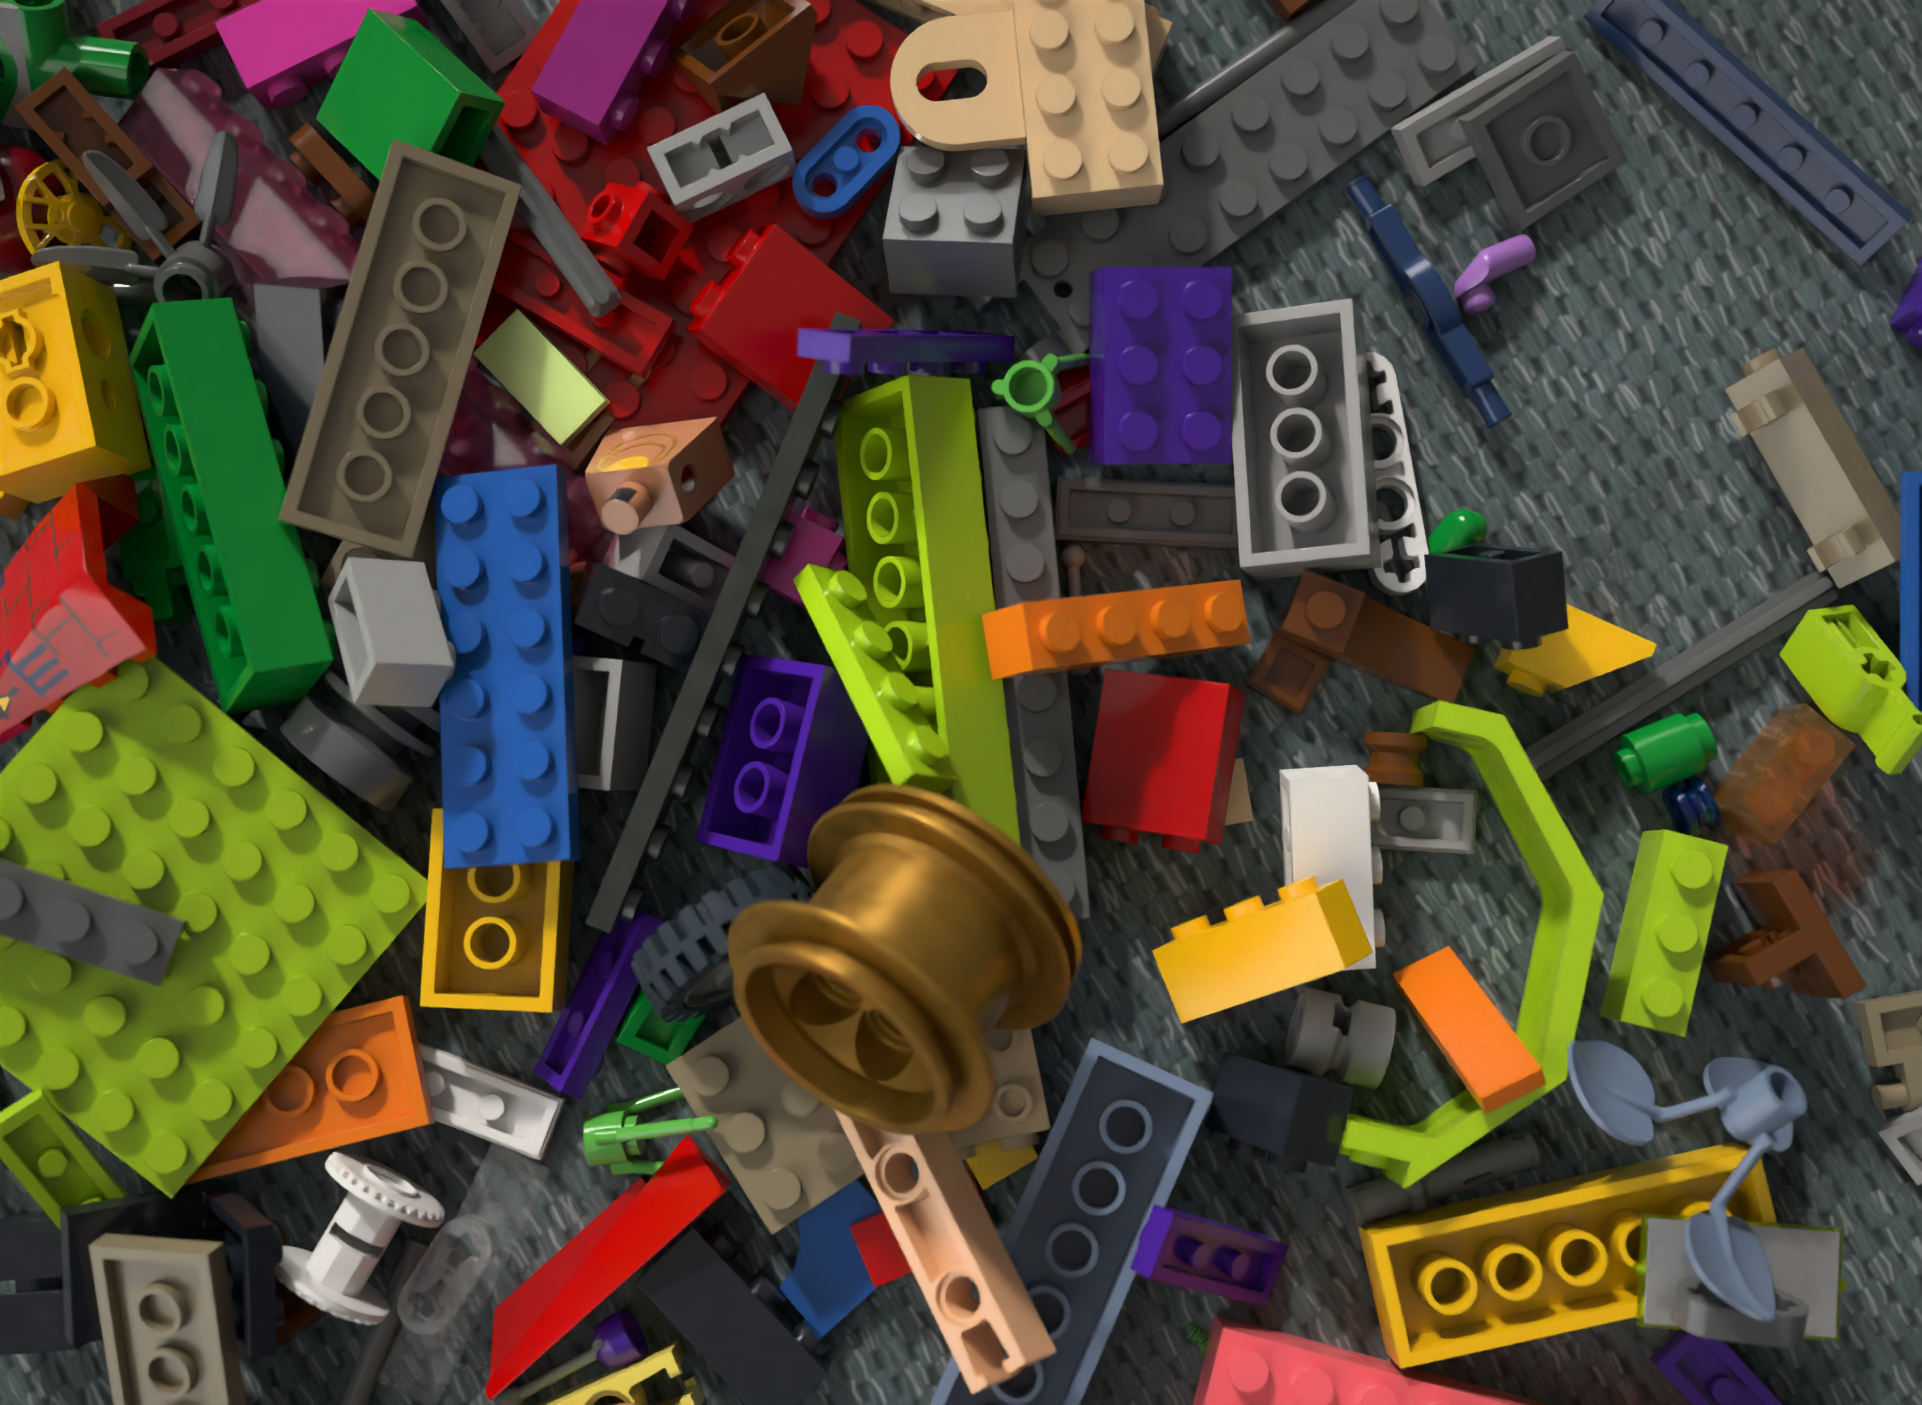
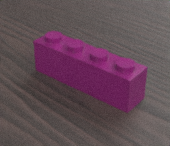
(604, 62)

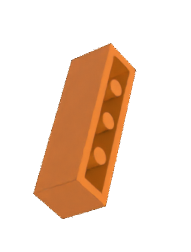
(1114, 628)

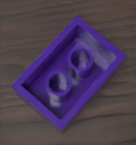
(1160, 365)
(782, 759)

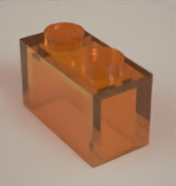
(1779, 774)

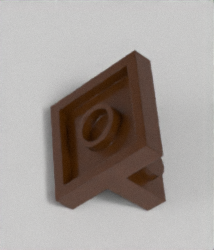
(1789, 943)

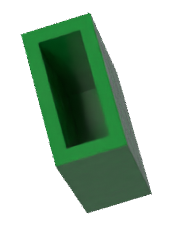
(409, 90)

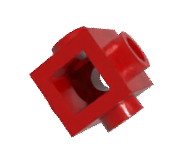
(635, 231)

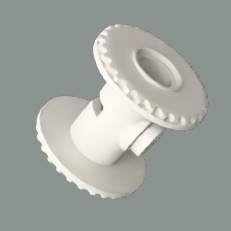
(356, 1238)

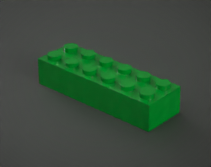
(225, 503)

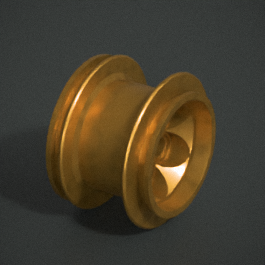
(904, 960)

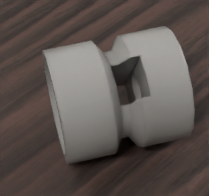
(1341, 1038)

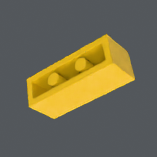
(1261, 948)

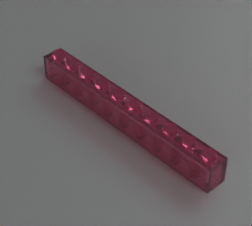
(289, 233)

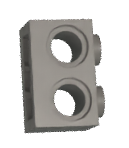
(723, 159)

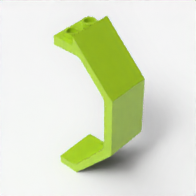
(1558, 956)

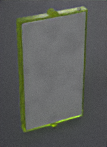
(1800, 1257)

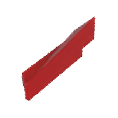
(601, 1260)

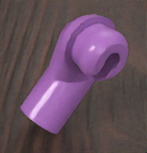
(1473, 285)

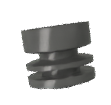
(362, 741)

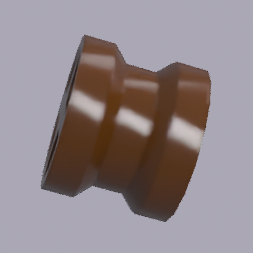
(1395, 758)

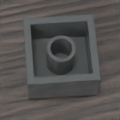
(957, 222)

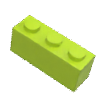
(1664, 931)

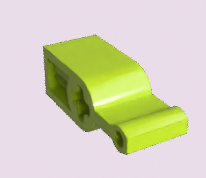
(1856, 682)

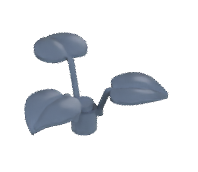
(1755, 1106)

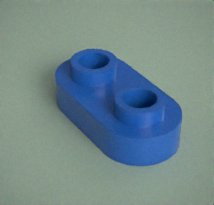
(843, 163)

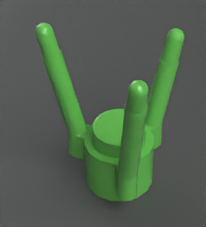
(1035, 392)
(618, 1136)

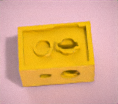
(64, 385)

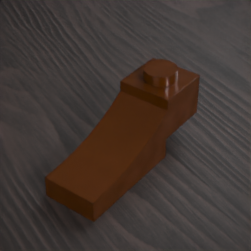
(76, 123)
(1374, 638)

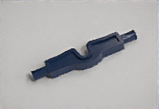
(1441, 316)

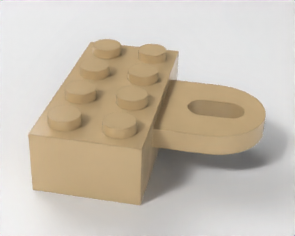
(1059, 80)

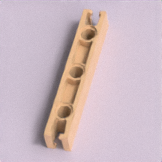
(948, 1247)

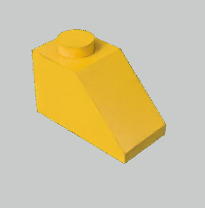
(1572, 655)

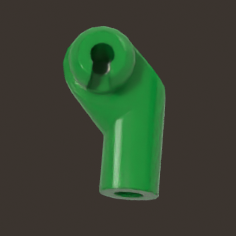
(1457, 529)

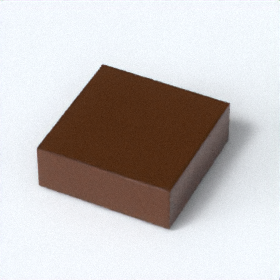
(1287, 674)

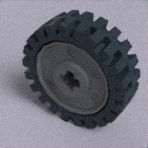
(688, 962)

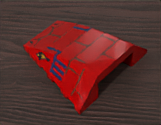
(58, 610)

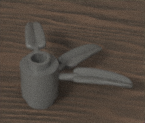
(192, 270)

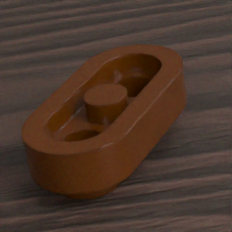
(321, 161)

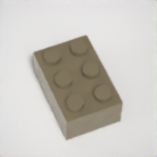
(770, 1129)

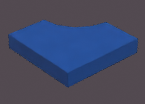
(829, 1269)

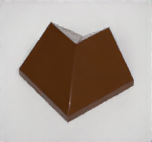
(749, 51)

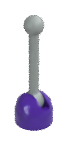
(615, 1343)

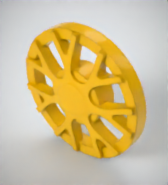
(71, 217)

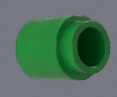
(1665, 752)

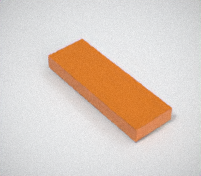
(1469, 1030)

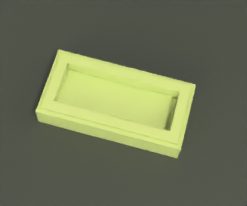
(541, 377)

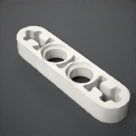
(1399, 476)

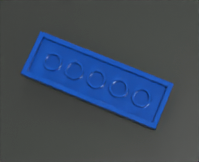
(512, 686)

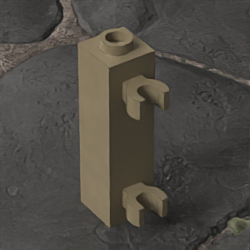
(1817, 465)

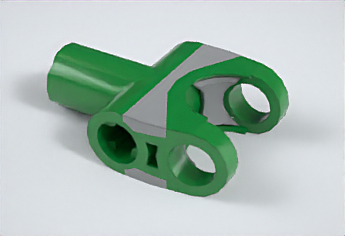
(40, 43)

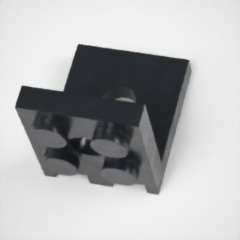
(196, 1212)

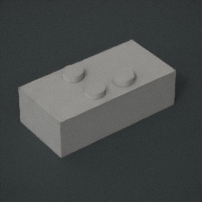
(1303, 441)

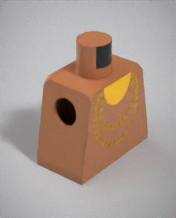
(657, 473)

